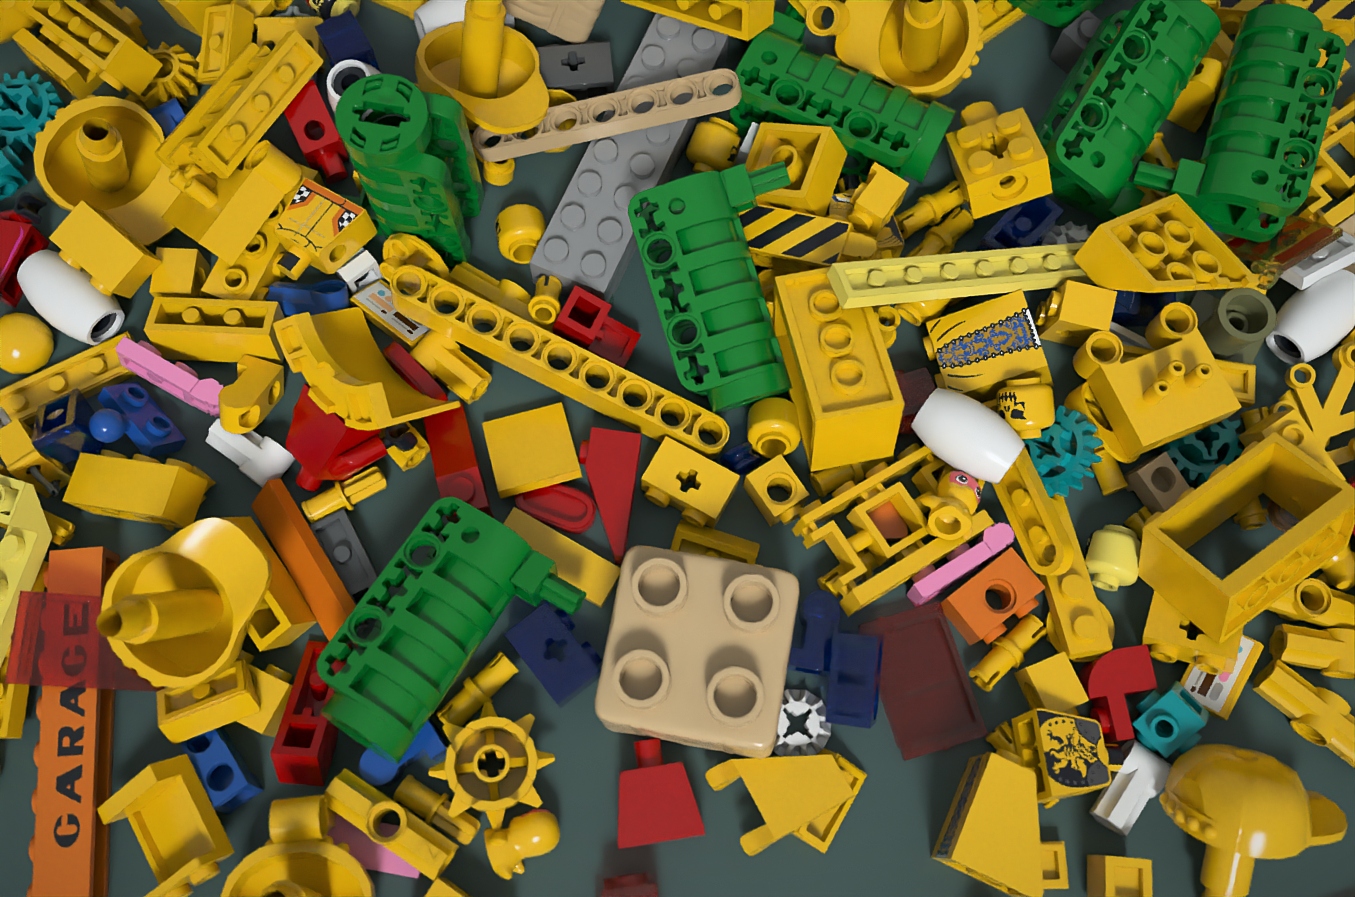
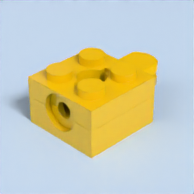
(997, 159)

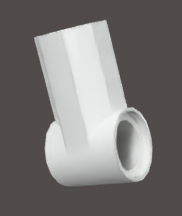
(256, 456)
(1131, 787)

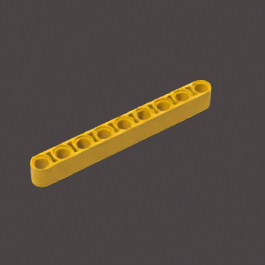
(547, 346)

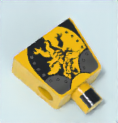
(1064, 753)

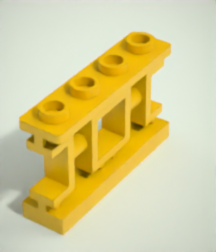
(240, 106)
(1329, 172)
(869, 495)

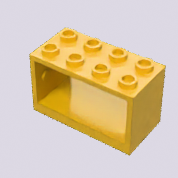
(837, 372)
(1291, 480)

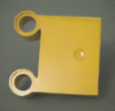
(231, 210)
(1161, 392)

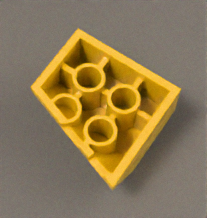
(1161, 251)

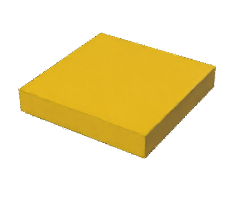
(531, 450)

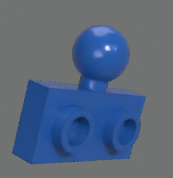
(136, 413)

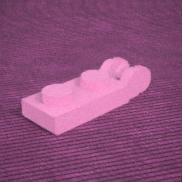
(175, 379)
(961, 564)

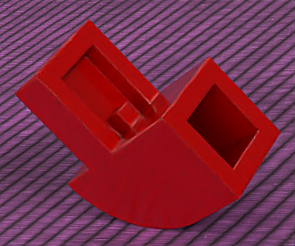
(588, 326)
(1109, 680)

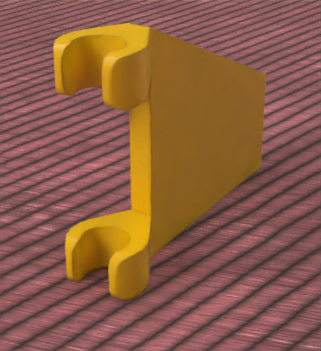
(786, 791)

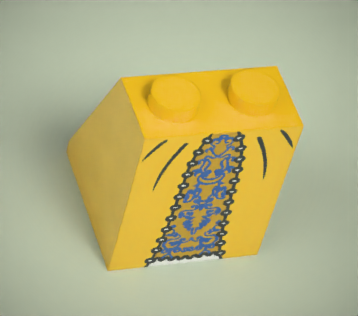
(986, 347)
(995, 826)

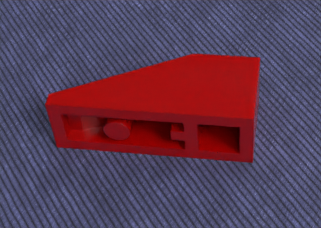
(456, 460)
(612, 471)
(305, 737)

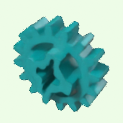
(36, 101)
(1074, 442)
(1196, 452)

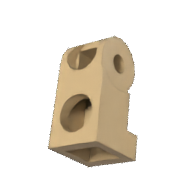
(1156, 483)

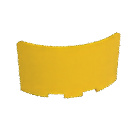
(350, 371)

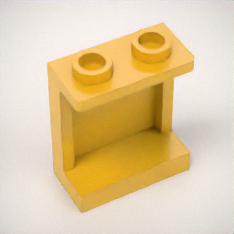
(65, 68)
(172, 825)

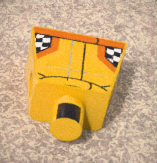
(320, 230)

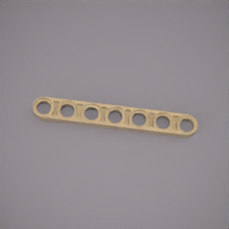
(624, 119)

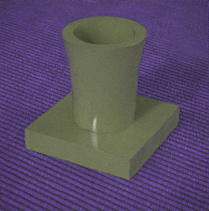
(1235, 324)

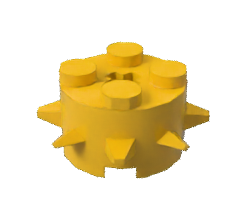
(474, 786)

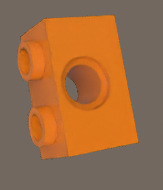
(1010, 580)

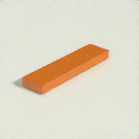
(303, 556)

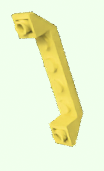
(20, 549)

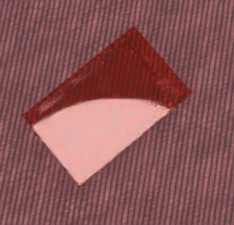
(60, 646)
(925, 683)

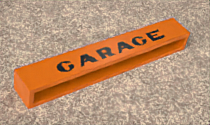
(73, 757)

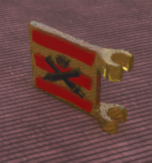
(1291, 245)

